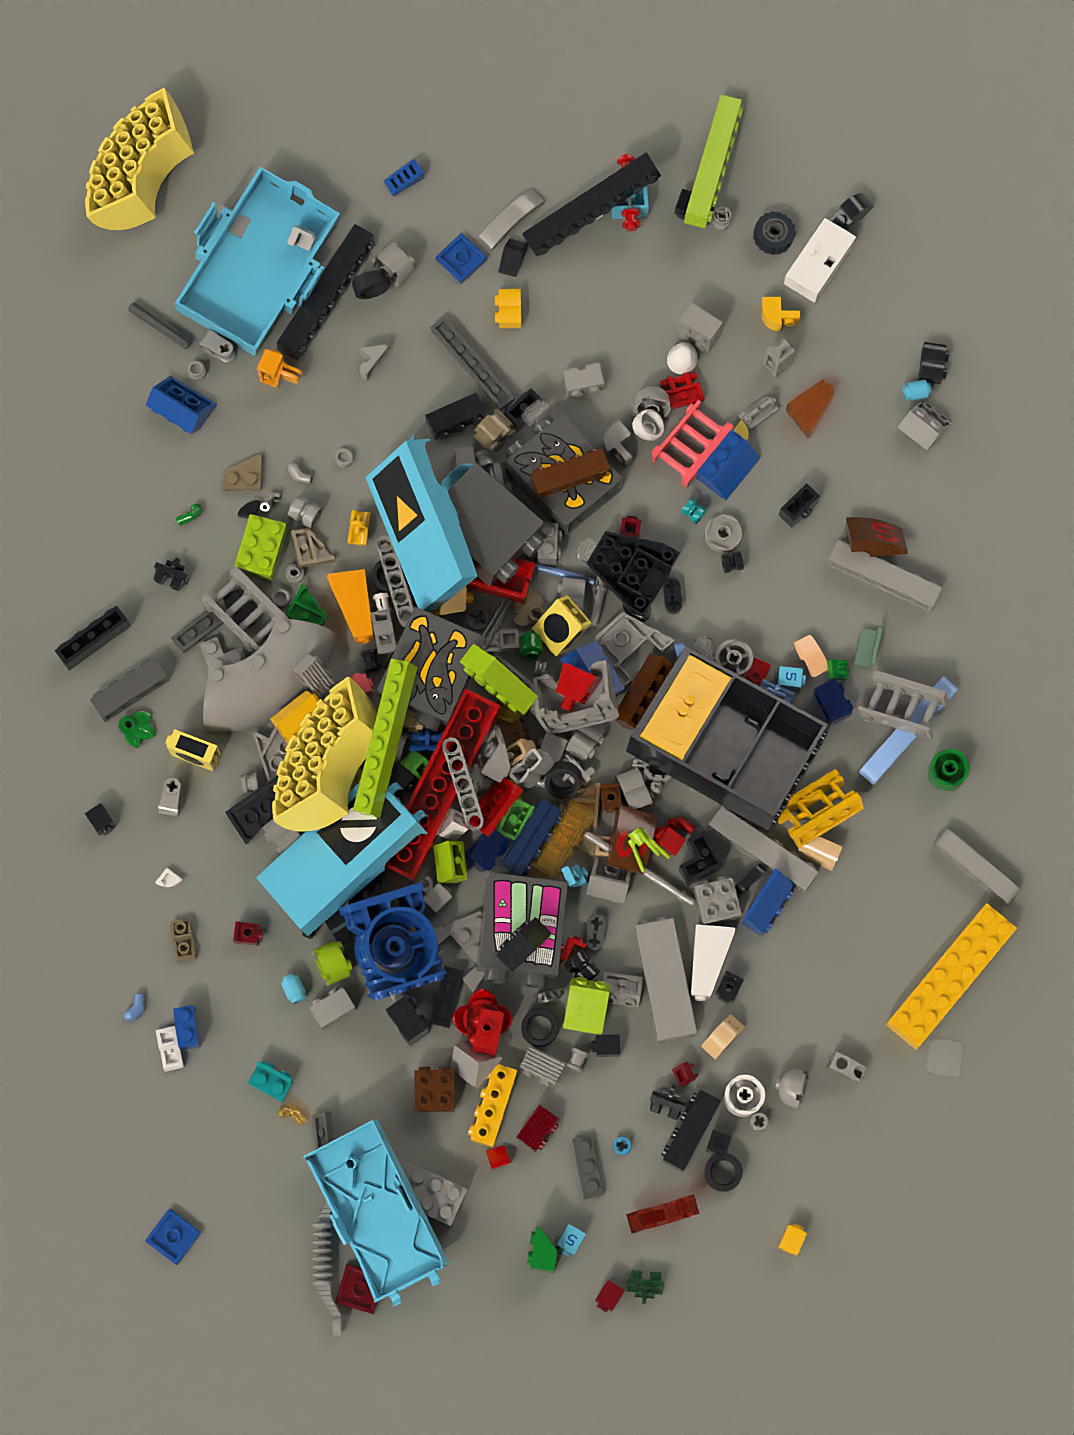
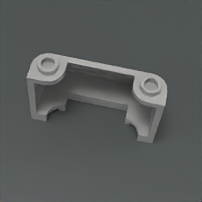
(599, 708)

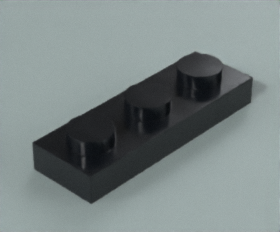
(447, 998)

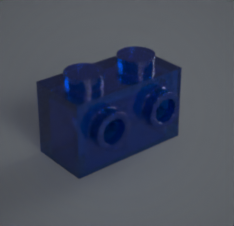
(833, 702)
(486, 850)

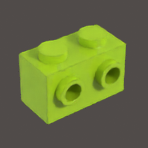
(450, 862)

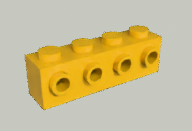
(493, 1106)

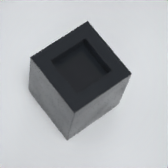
(718, 1143)

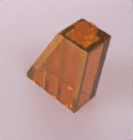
(810, 406)

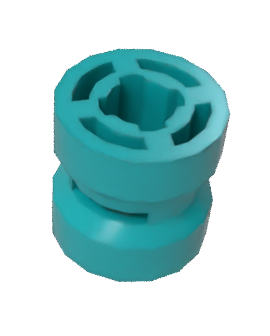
(693, 510)

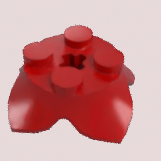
(465, 1015)

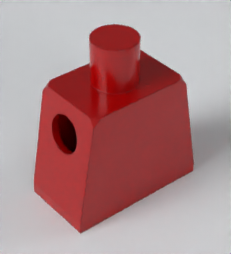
(575, 686)

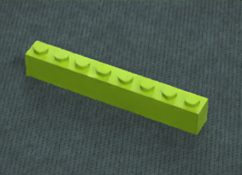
(713, 161)
(385, 738)

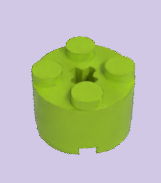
(332, 962)

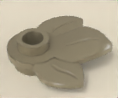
(525, 612)

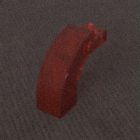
(662, 1214)

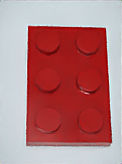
(496, 804)

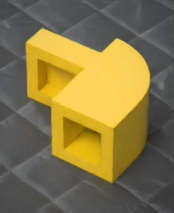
(774, 317)

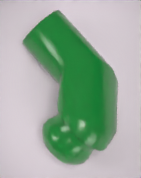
(195, 512)

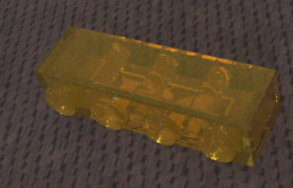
(563, 839)

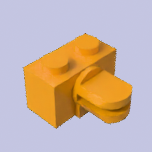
(273, 369)

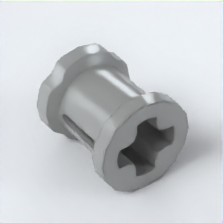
(576, 1060)

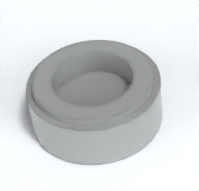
(343, 458)
(281, 598)

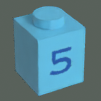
(791, 678)
(570, 1240)

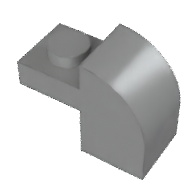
(614, 441)
(383, 631)

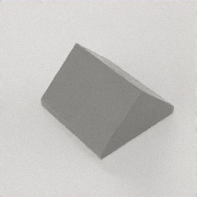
(472, 1065)

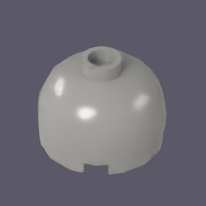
(652, 398)
(734, 656)
(792, 1087)

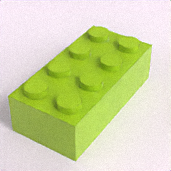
(498, 680)

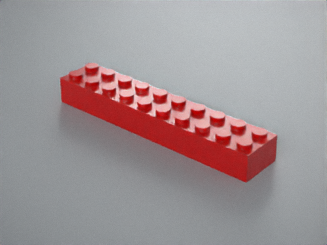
(435, 790)

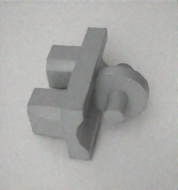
(587, 774)

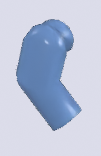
(137, 1010)

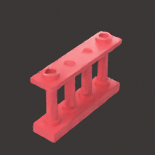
(689, 474)

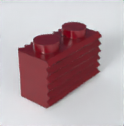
(537, 1129)

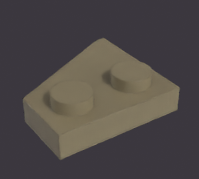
(244, 476)

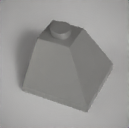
(493, 757)

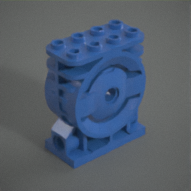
(425, 964)

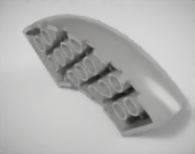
(264, 683)

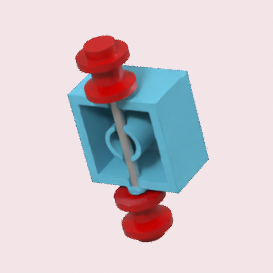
(634, 206)

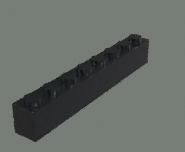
(591, 204)
(325, 293)

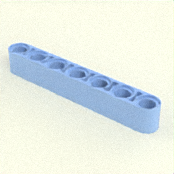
(900, 740)

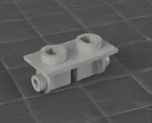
(759, 412)

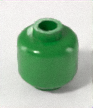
(530, 646)

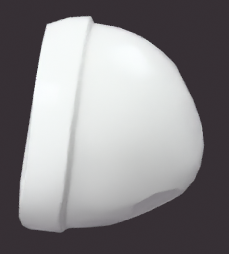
(682, 358)
(648, 425)

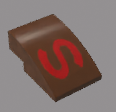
(875, 536)
(620, 852)

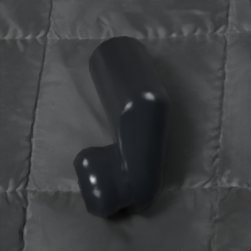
(631, 613)

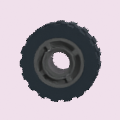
(774, 243)

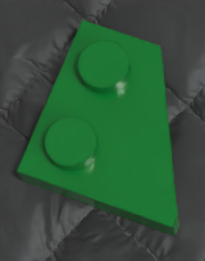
(306, 608)

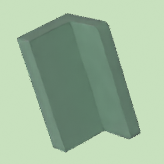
(867, 648)

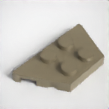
(589, 798)

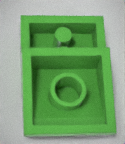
(515, 819)

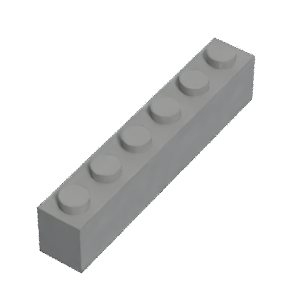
(885, 576)
(762, 849)

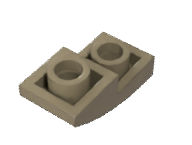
(183, 940)

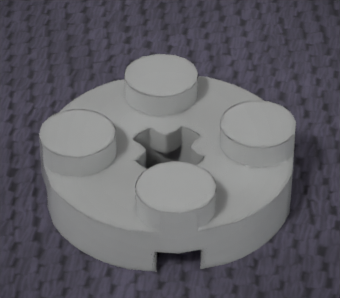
(727, 543)

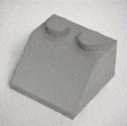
(608, 881)

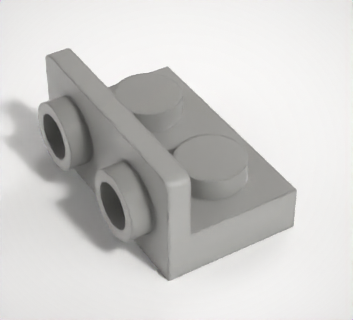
(623, 989)

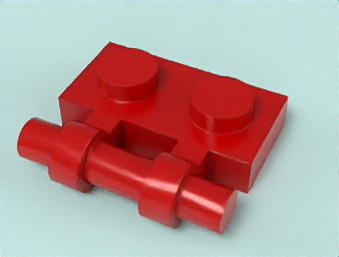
(683, 395)

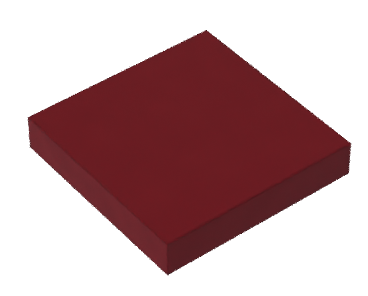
(355, 1291)

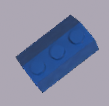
(180, 404)
(728, 465)
(586, 656)
(768, 903)

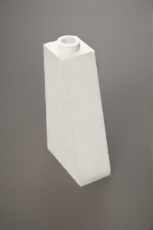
(708, 957)

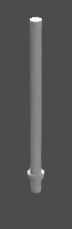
(649, 874)

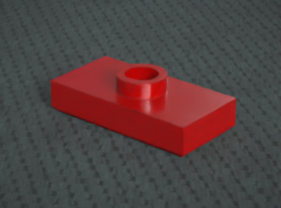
(758, 671)

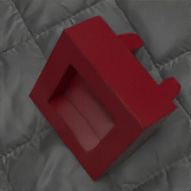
(684, 1074)

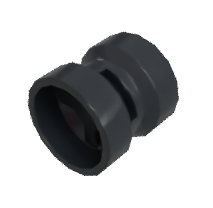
(731, 564)

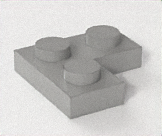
(215, 657)

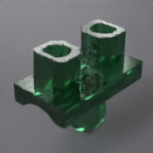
(645, 1288)

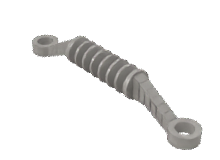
(323, 1286)

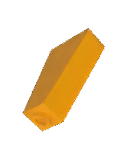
(353, 599)

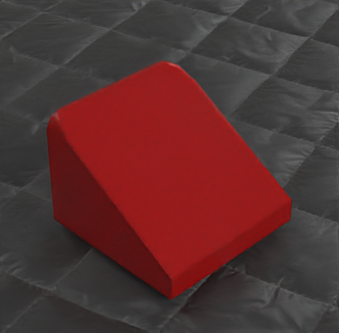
(498, 1157)

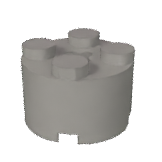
(394, 264)

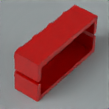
(515, 589)

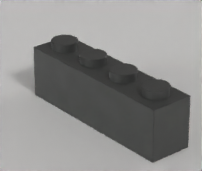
(129, 689)

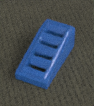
(401, 173)

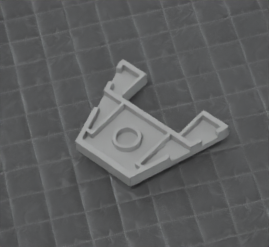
(624, 637)
(466, 934)

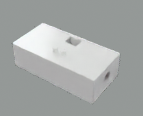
(819, 260)

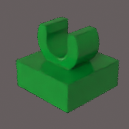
(838, 669)

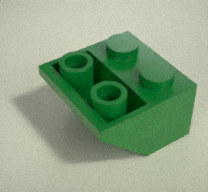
(544, 1253)

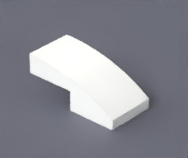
(169, 1049)

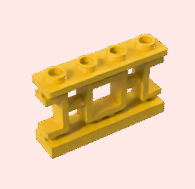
(825, 818)

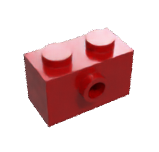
(488, 1031)

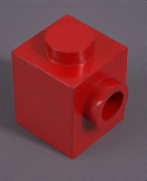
(668, 840)

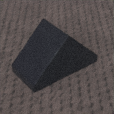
(512, 257)

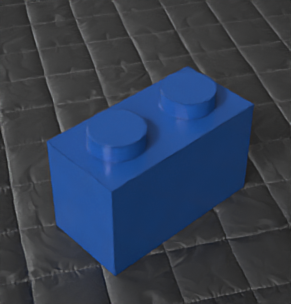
(186, 1027)

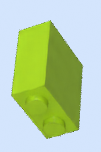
(586, 1005)

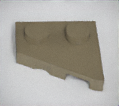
(308, 549)

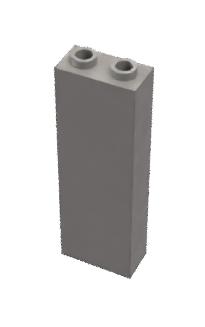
(665, 979)

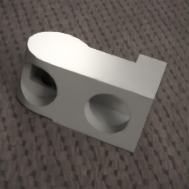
(846, 1067)

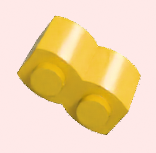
(509, 308)

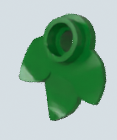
(140, 728)

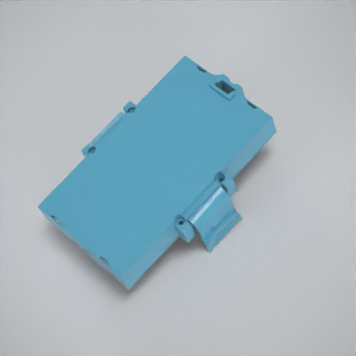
(254, 278)

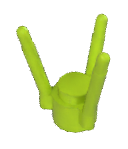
(640, 836)

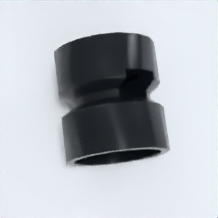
(581, 967)

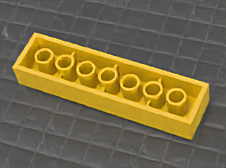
(951, 976)

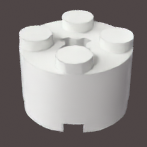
(753, 1089)

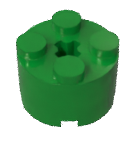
(938, 773)

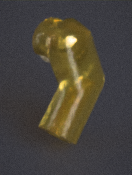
(292, 1111)

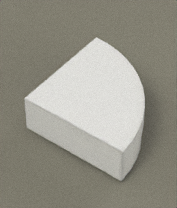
(168, 879)

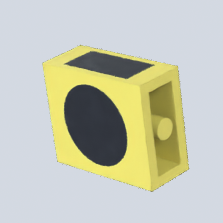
(561, 625)
(193, 750)

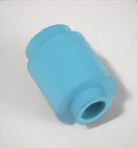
(916, 390)
(293, 988)

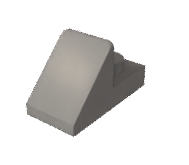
(375, 356)

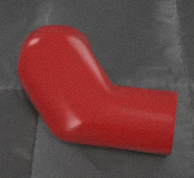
(681, 823)

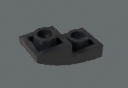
(243, 612)

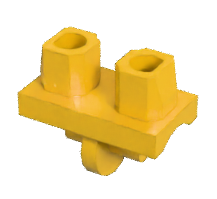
(359, 528)

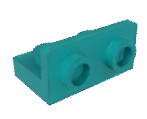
(271, 1081)

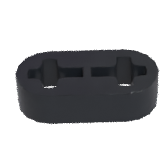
(677, 595)
(750, 879)

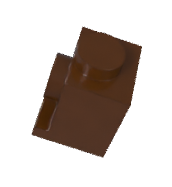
(605, 791)

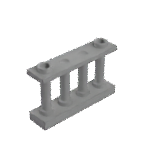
(250, 592)
(900, 687)

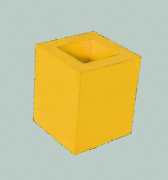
(792, 1239)

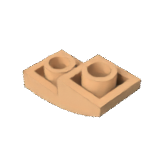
(812, 654)

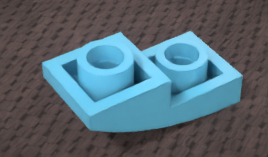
(576, 875)

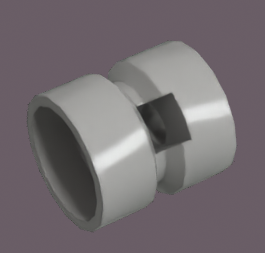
(304, 511)

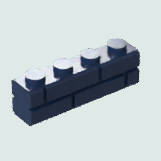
(531, 837)

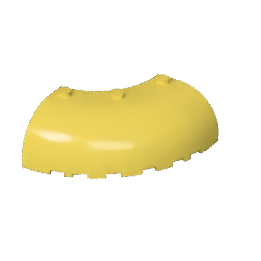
(136, 163)
(324, 760)

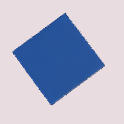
(461, 258)
(173, 1236)

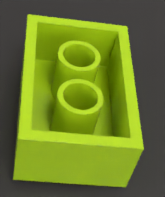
(261, 547)

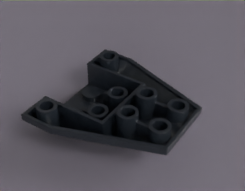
(632, 568)

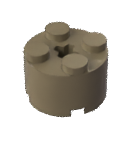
(494, 430)

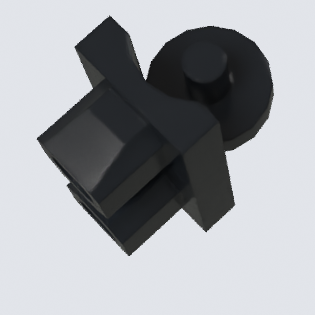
(178, 578)
(676, 1106)

